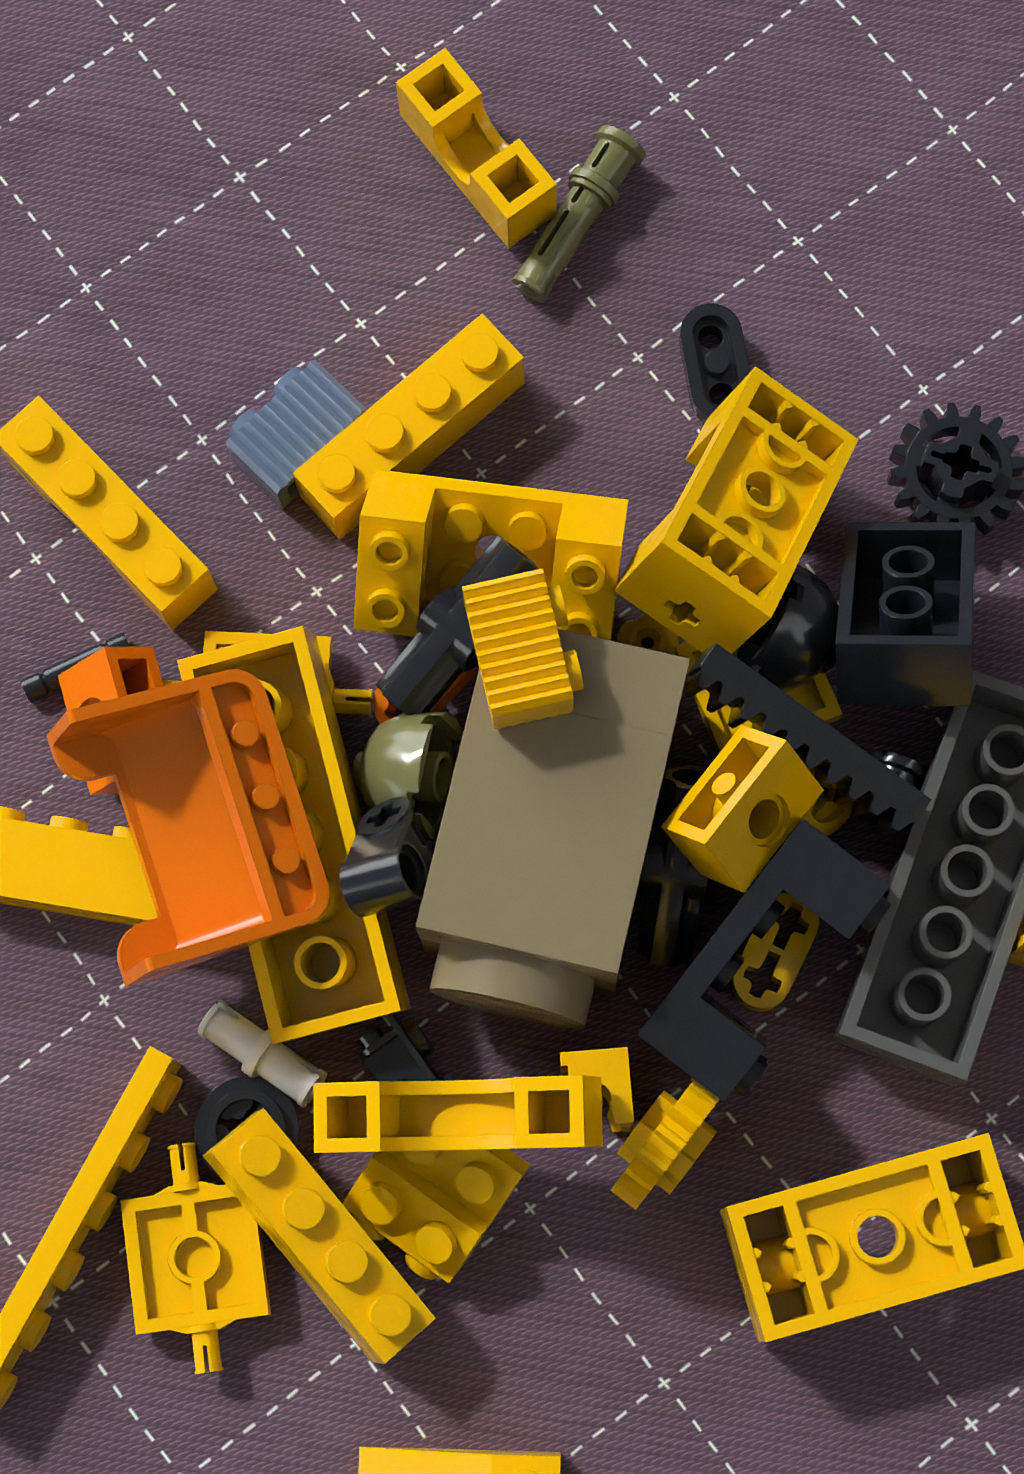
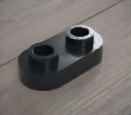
(713, 368)

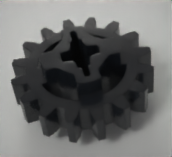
(933, 467)

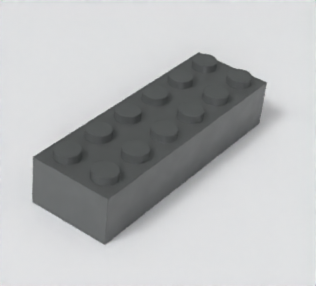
(952, 898)

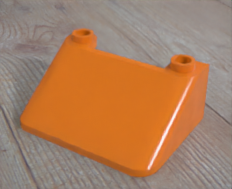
(206, 814)

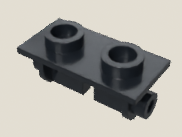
(399, 1053)

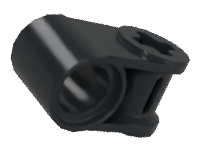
(386, 860)

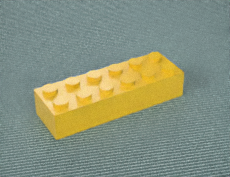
(339, 964)

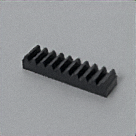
(814, 741)

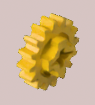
(665, 1143)

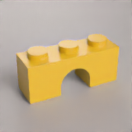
(496, 177)

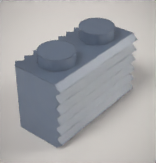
(292, 427)

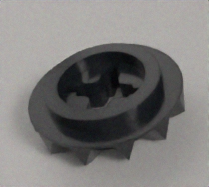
(234, 1101)

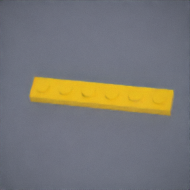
(84, 1208)

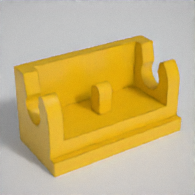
(614, 1071)

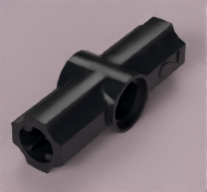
(444, 636)
(671, 882)

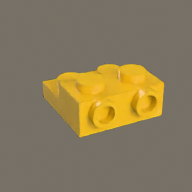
(434, 1202)

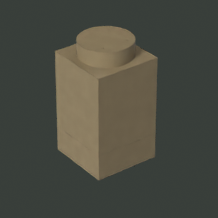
(550, 840)

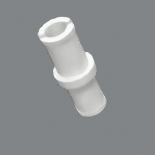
(258, 1055)

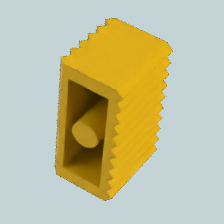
(521, 649)

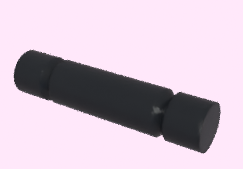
(40, 685)

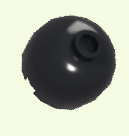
(798, 636)

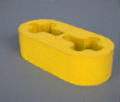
(789, 959)

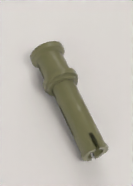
(591, 191)

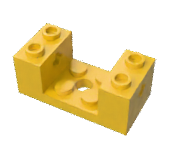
(743, 517)
(425, 536)
(803, 1252)

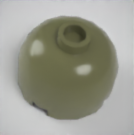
(410, 760)

